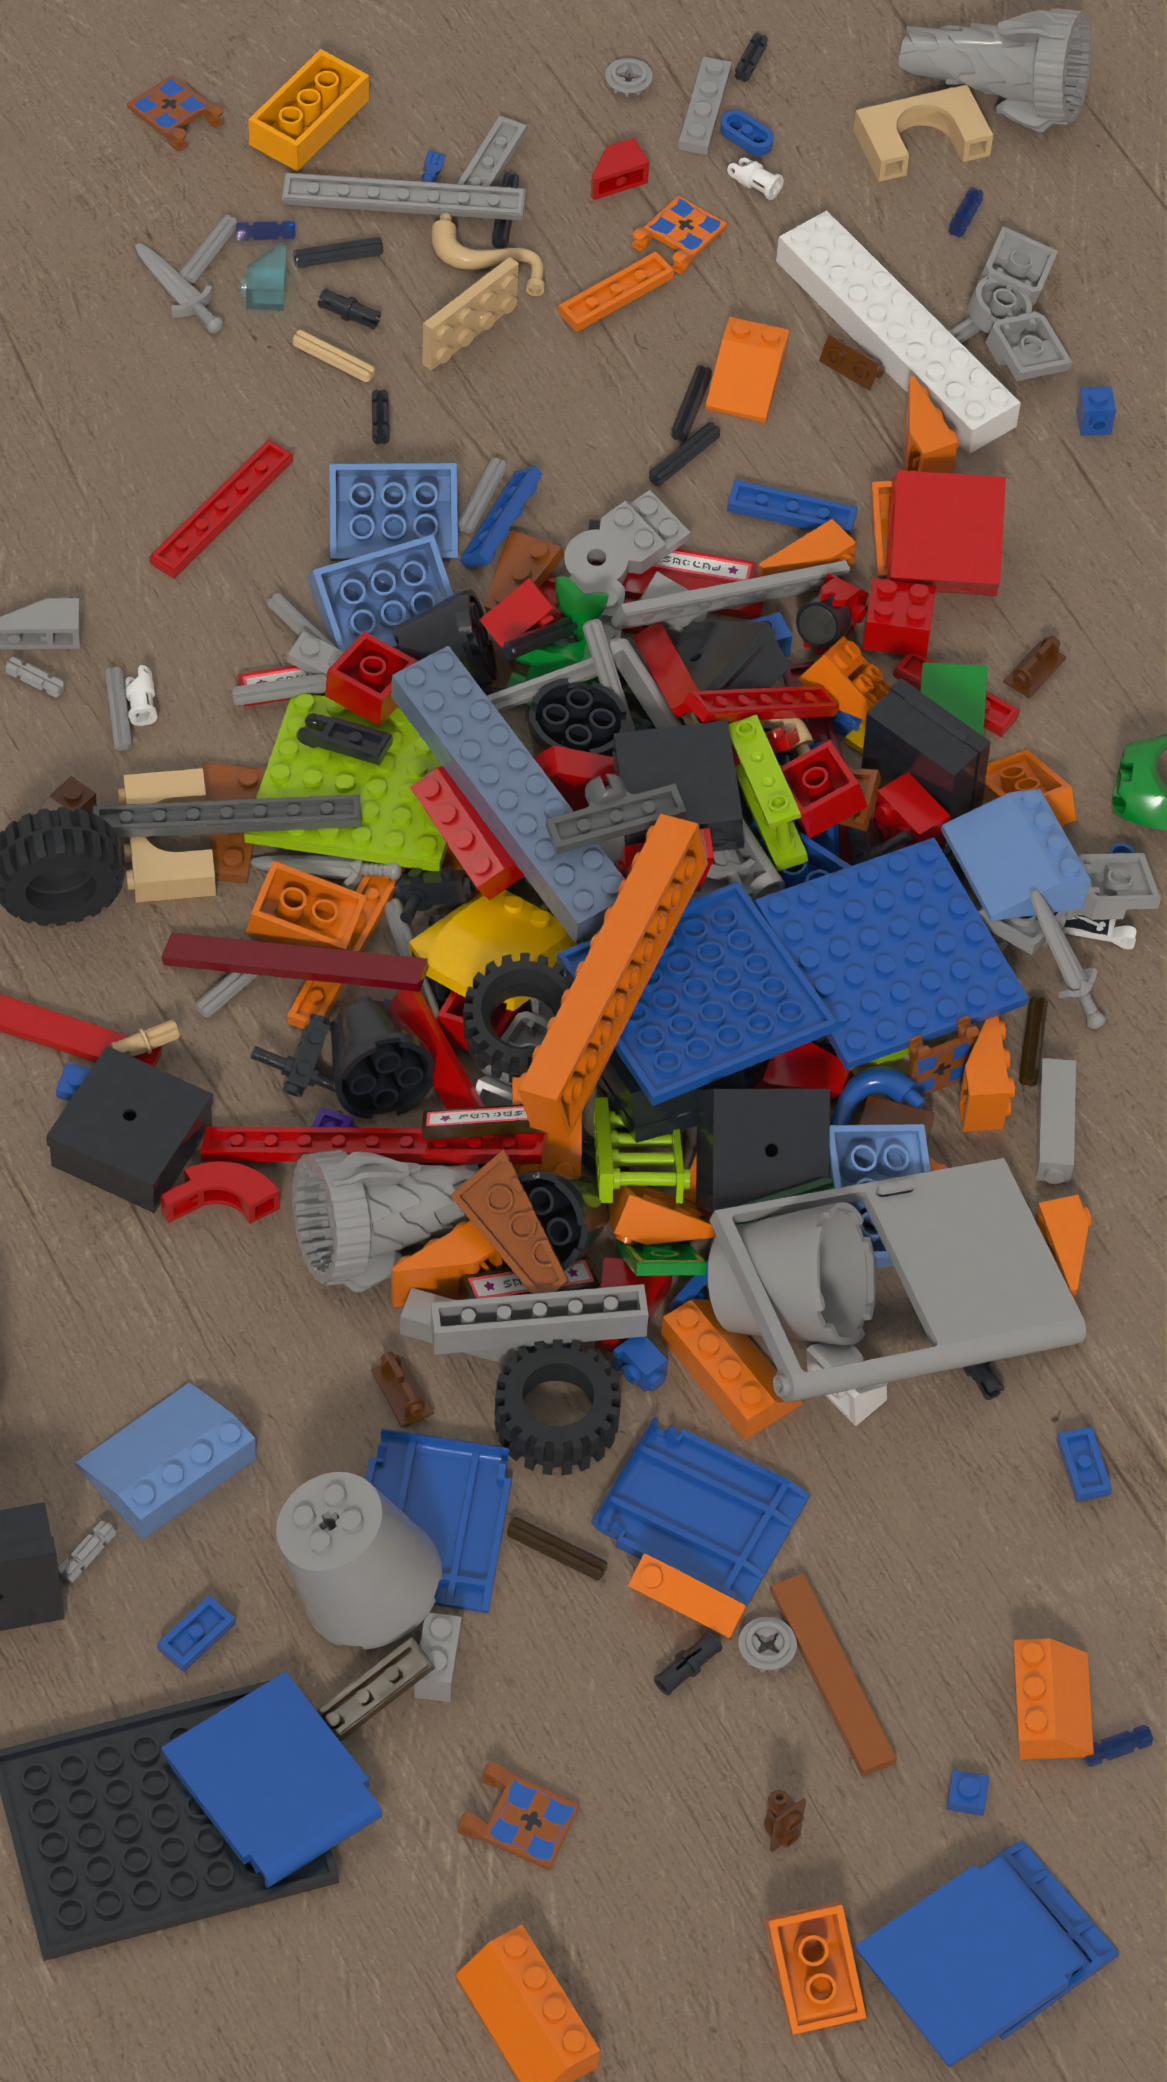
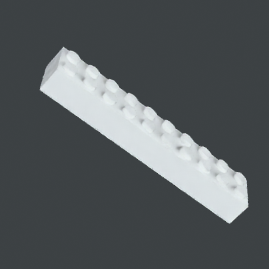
(897, 329)

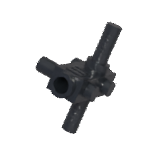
(869, 845)
(426, 888)
(301, 1068)

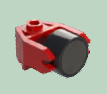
(831, 614)

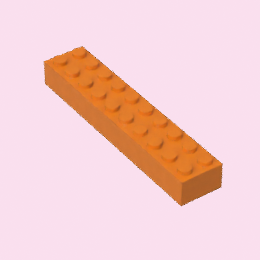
(612, 976)

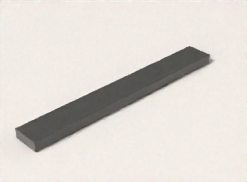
(232, 816)

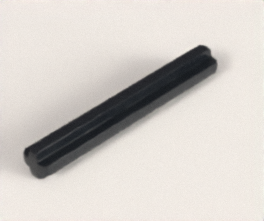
(538, 638)

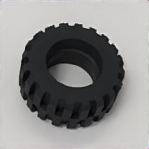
(59, 866)

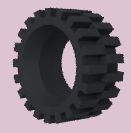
(497, 986)
(551, 1444)

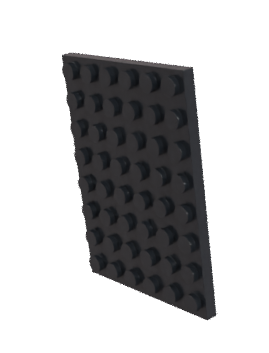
(118, 1839)

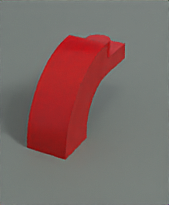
(225, 1185)

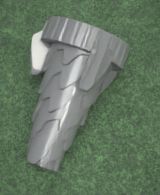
(1031, 60)
(367, 1208)

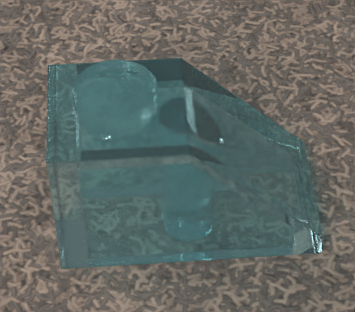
(266, 280)

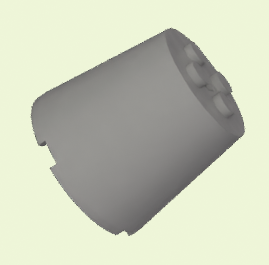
(812, 1269)
(357, 1561)

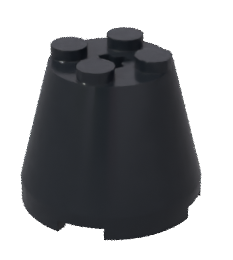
(452, 624)
(576, 717)
(378, 1060)
(567, 1210)

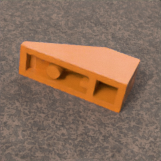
(819, 547)
(1065, 1230)
(686, 1596)

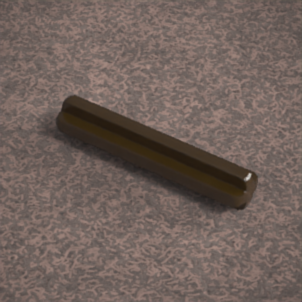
(1033, 1041)
(556, 1548)

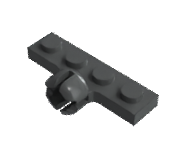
(612, 814)

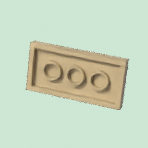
(470, 314)

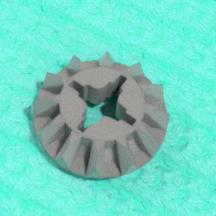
(619, 69)
(767, 1629)

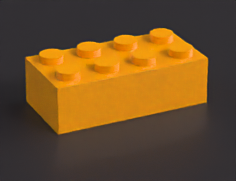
(308, 110)

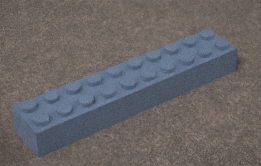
(505, 788)

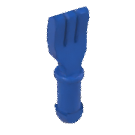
(432, 166)

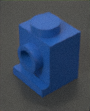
(641, 1363)

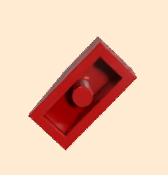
(619, 169)

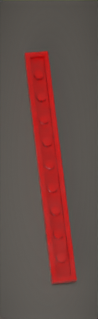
(399, 1144)

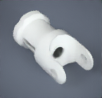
(756, 177)
(141, 694)

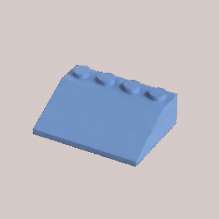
(391, 506)
(379, 590)
(1017, 849)
(874, 1154)
(168, 1459)

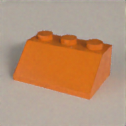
(1052, 1700)

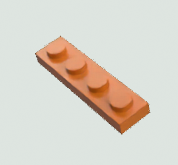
(616, 291)

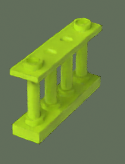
(767, 793)
(608, 1158)

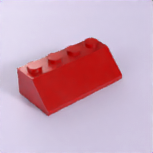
(466, 833)

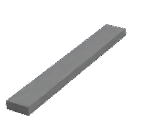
(404, 196)
(725, 595)

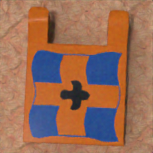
(682, 228)

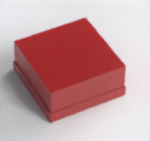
(946, 531)

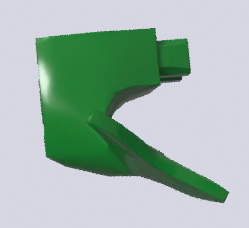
(581, 608)
(1138, 788)

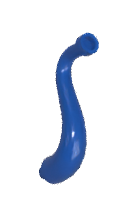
(872, 1081)

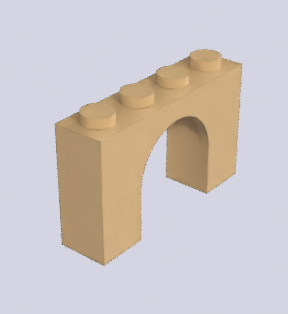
(948, 110)
(157, 872)

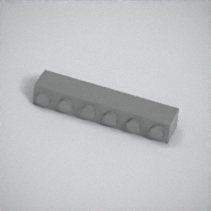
(539, 1317)

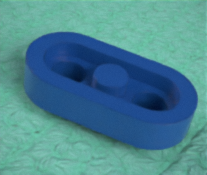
(749, 133)

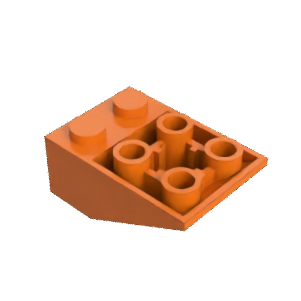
(927, 439)
(847, 678)
(985, 1082)
(443, 1263)

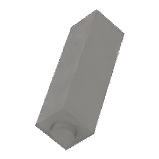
(1056, 1120)
(416, 1324)

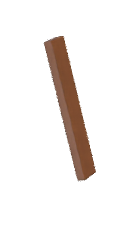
(833, 1675)

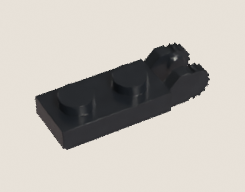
(345, 738)

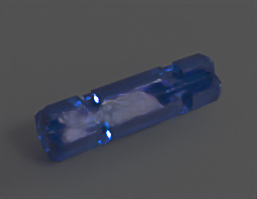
(966, 212)
(265, 230)
(1120, 1745)

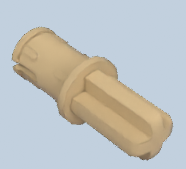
(148, 1039)

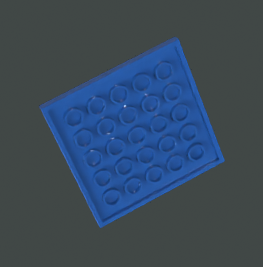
(893, 951)
(715, 999)

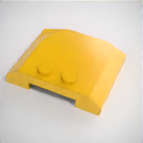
(485, 932)

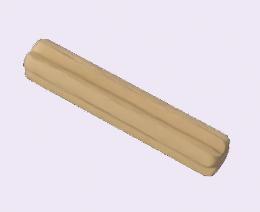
(334, 356)

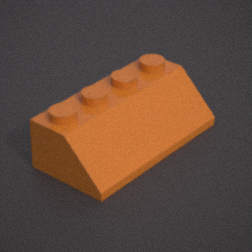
(725, 1367)
(527, 2011)

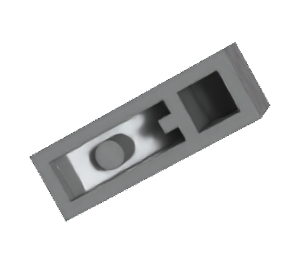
(43, 625)

